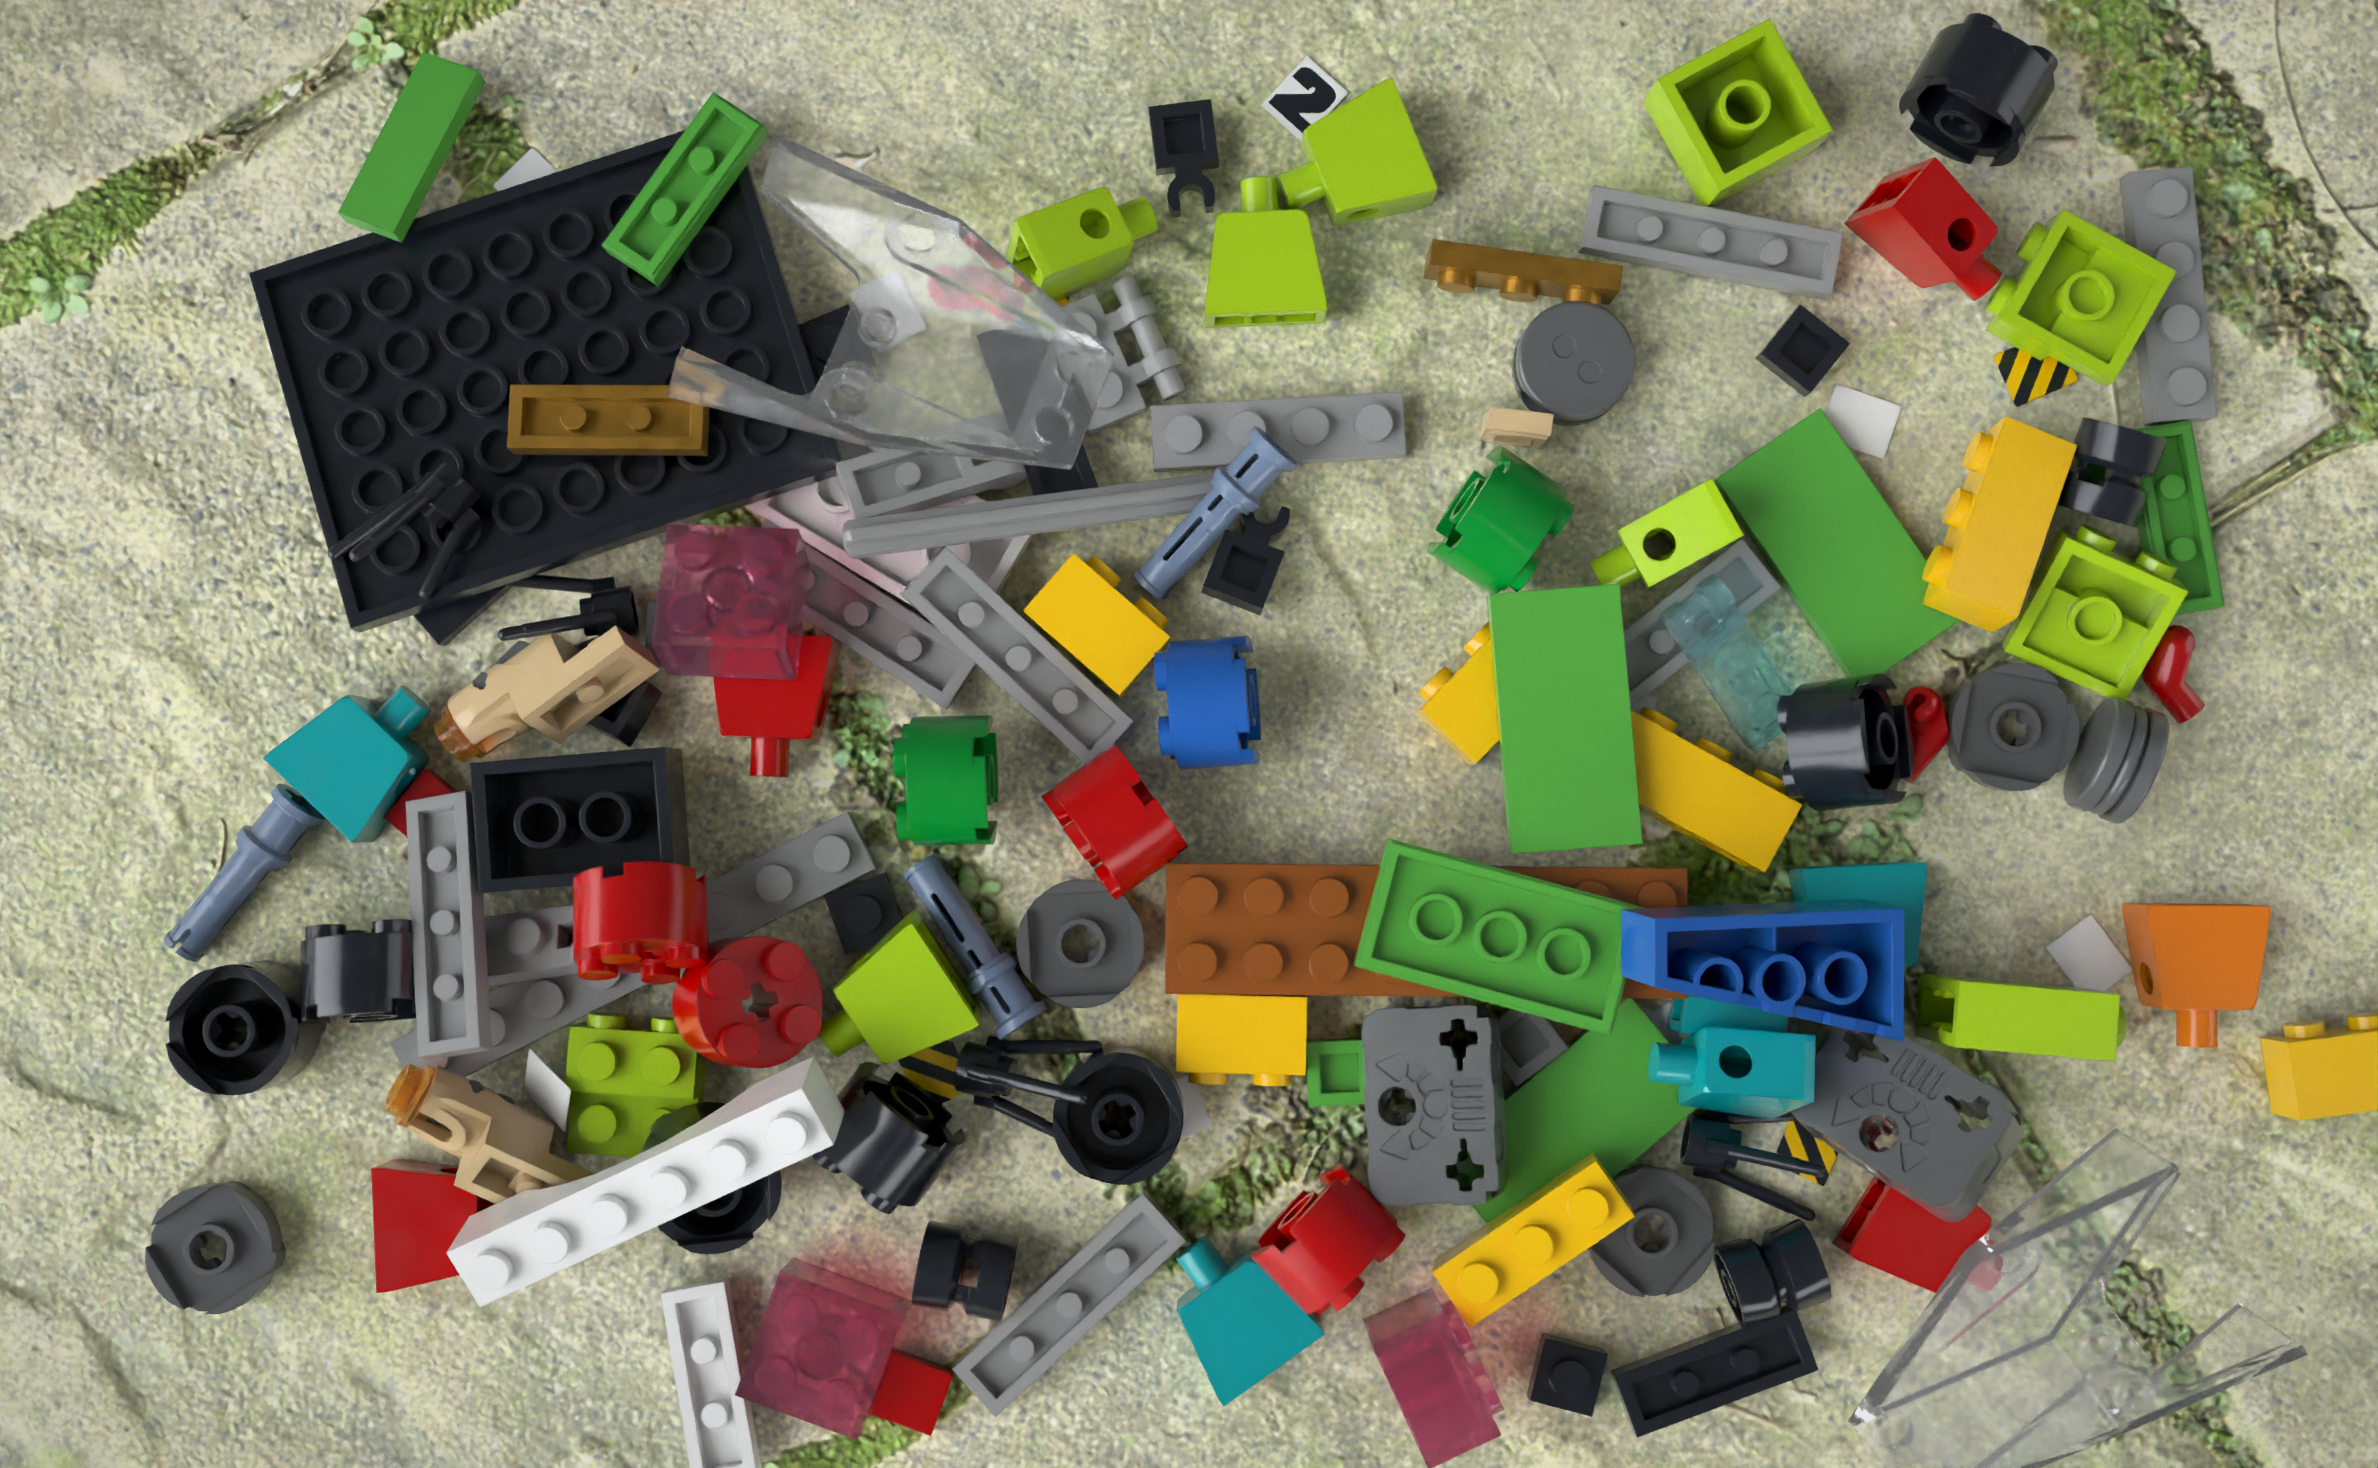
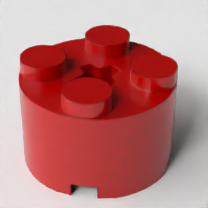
(1115, 821)
(640, 922)
(783, 1009)
(1327, 1241)

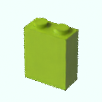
(2020, 1017)

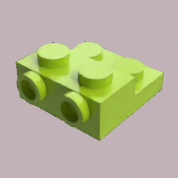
(2078, 297)
(2095, 612)
(626, 1081)

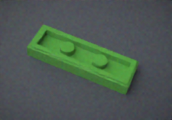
(412, 147)
(685, 189)
(2177, 518)

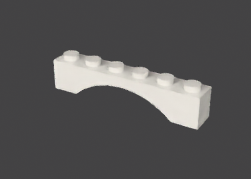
(730, 1148)

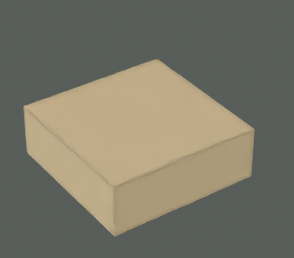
(1516, 427)

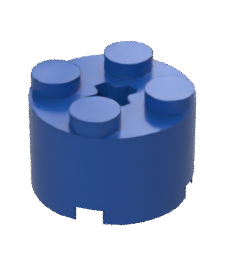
(1209, 703)

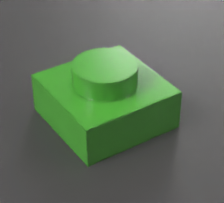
(1335, 1072)

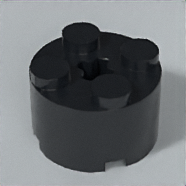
(1978, 91)
(1845, 743)
(358, 973)
(209, 1026)
(890, 1139)
(1111, 1151)
(728, 1220)

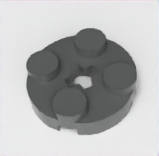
(2039, 704)
(1056, 969)
(1686, 1228)
(251, 1252)

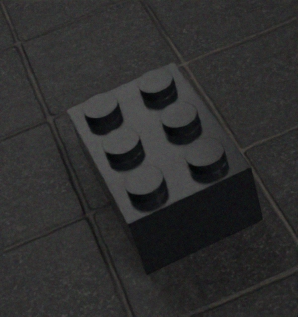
(576, 812)

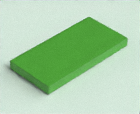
(1834, 546)
(1564, 719)
(1495, 936)
(1582, 1104)

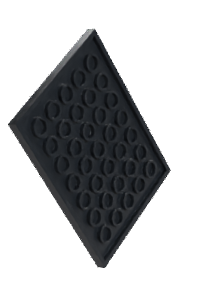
(413, 352)

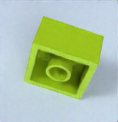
(1737, 114)

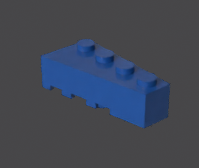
(1787, 958)

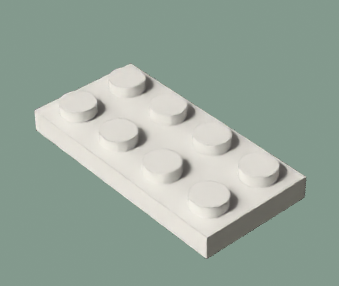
(822, 509)

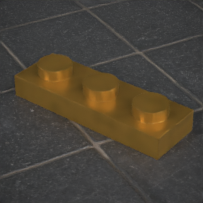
(1520, 274)
(604, 421)

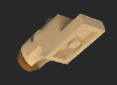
(543, 688)
(497, 1141)

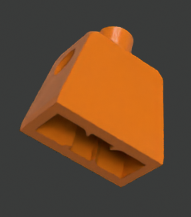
(2197, 961)

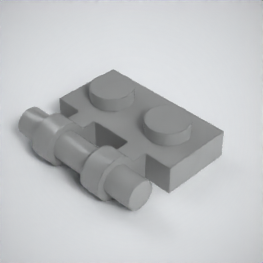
(1120, 394)

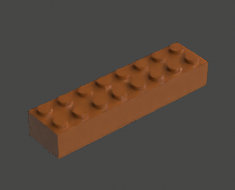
(1302, 925)

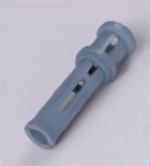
(1233, 492)
(260, 850)
(989, 971)

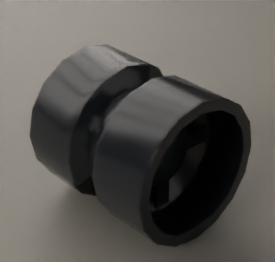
(2116, 448)
(943, 1265)
(1778, 1271)

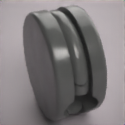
(1573, 363)
(2116, 759)

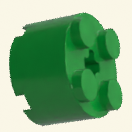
(1501, 523)
(949, 780)

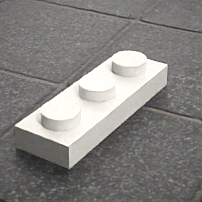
(707, 1374)

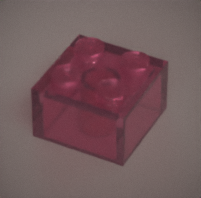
(731, 602)
(823, 1348)
(1438, 1391)

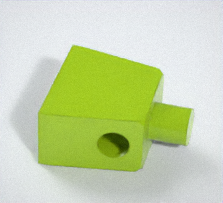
(1362, 161)
(1078, 241)
(1263, 264)
(1693, 523)
(901, 997)

